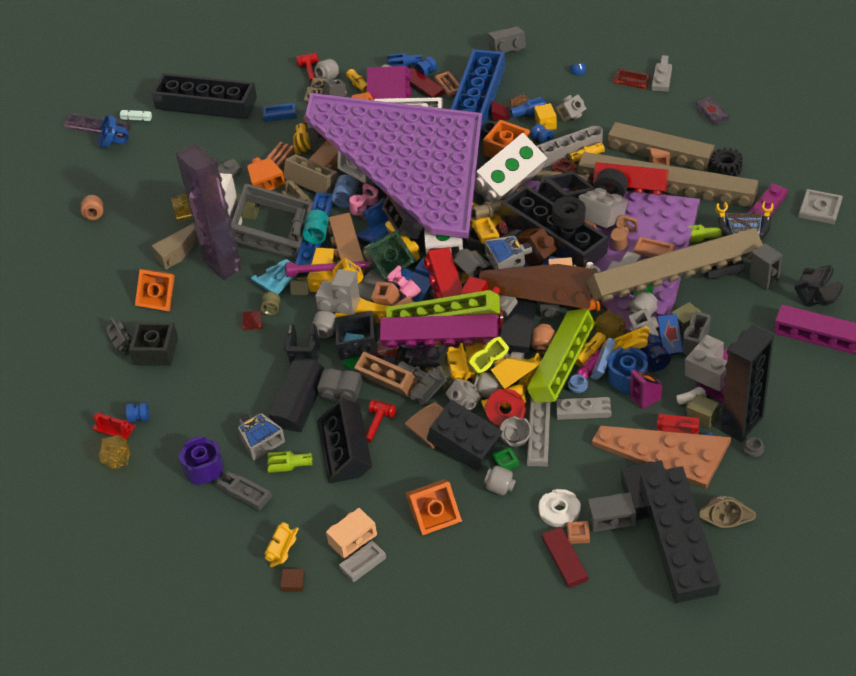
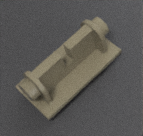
(294, 191)

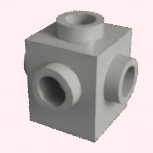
(571, 108)
(641, 319)
(464, 393)

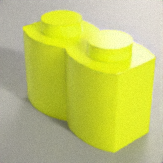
(483, 359)

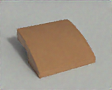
(422, 420)

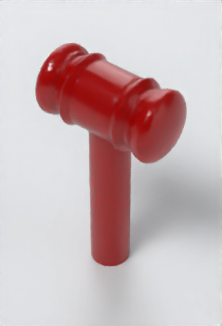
(308, 60)
(380, 409)

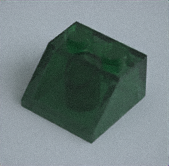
(388, 254)

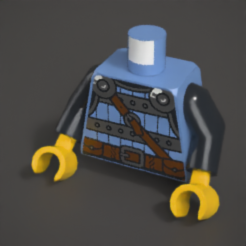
(739, 222)

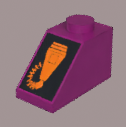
(644, 389)

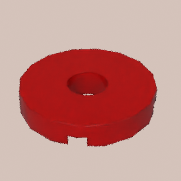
(504, 396)

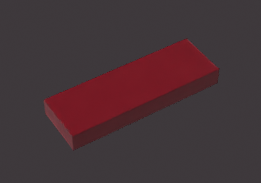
(425, 85)
(565, 557)

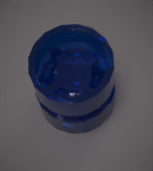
(657, 355)

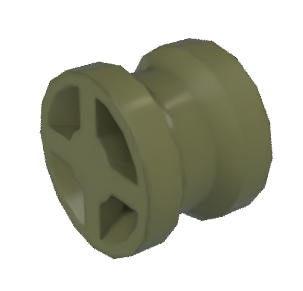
(270, 303)

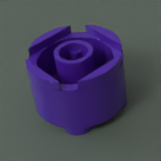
(201, 460)

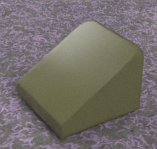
(299, 286)

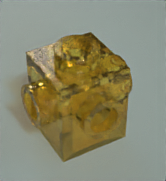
(114, 452)

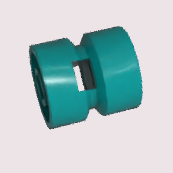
(315, 226)

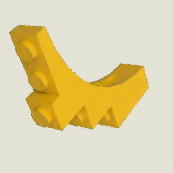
(314, 279)

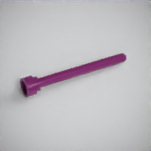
(293, 269)

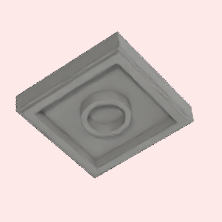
(820, 206)

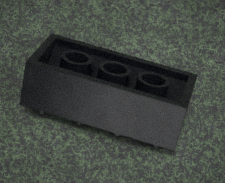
(344, 442)

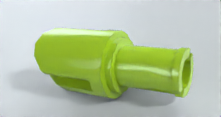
(700, 233)
(287, 461)

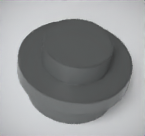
(754, 447)

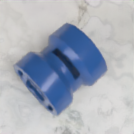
(428, 65)
(541, 134)
(138, 412)

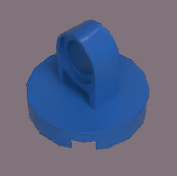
(110, 132)

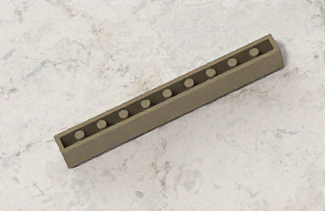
(687, 181)
(673, 265)

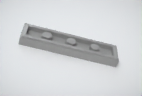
(539, 440)

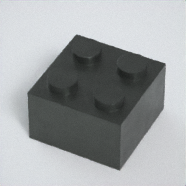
(153, 343)

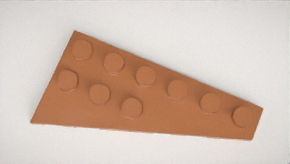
(695, 452)

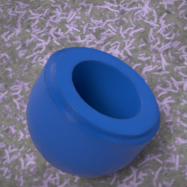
(578, 69)

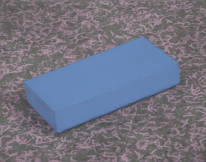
(603, 358)

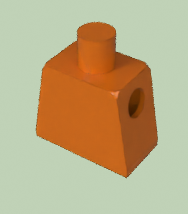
(265, 174)

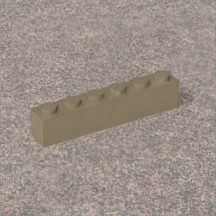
(640, 140)

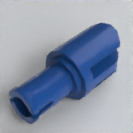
(403, 59)
(527, 108)

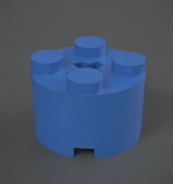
(621, 364)

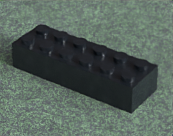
(204, 95)
(532, 210)
(746, 382)
(679, 535)

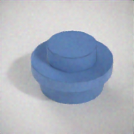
(578, 383)

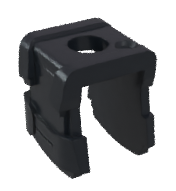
(817, 291)
(293, 350)

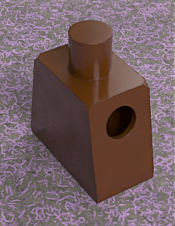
(541, 244)

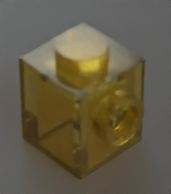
(181, 207)
(610, 325)

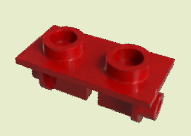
(677, 424)
(112, 426)

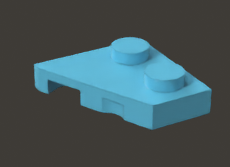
(275, 278)

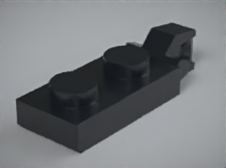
(425, 356)

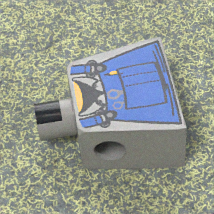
(506, 252)
(259, 435)

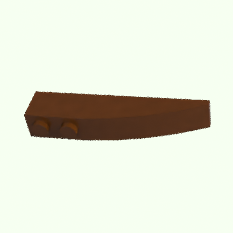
(543, 283)

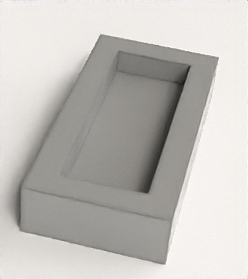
(362, 561)

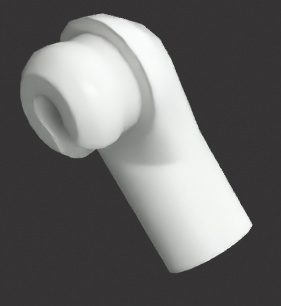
(685, 397)

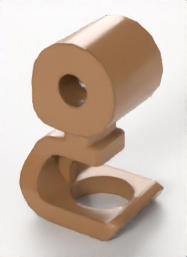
(619, 234)

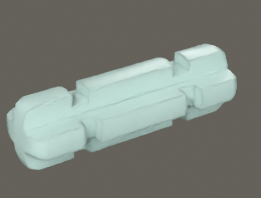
(135, 115)

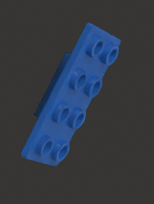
(376, 221)

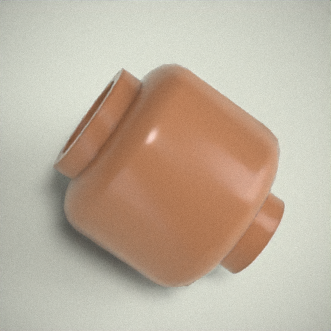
(91, 207)
(542, 338)

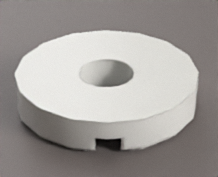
(555, 517)

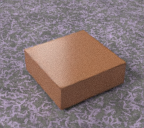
(578, 532)

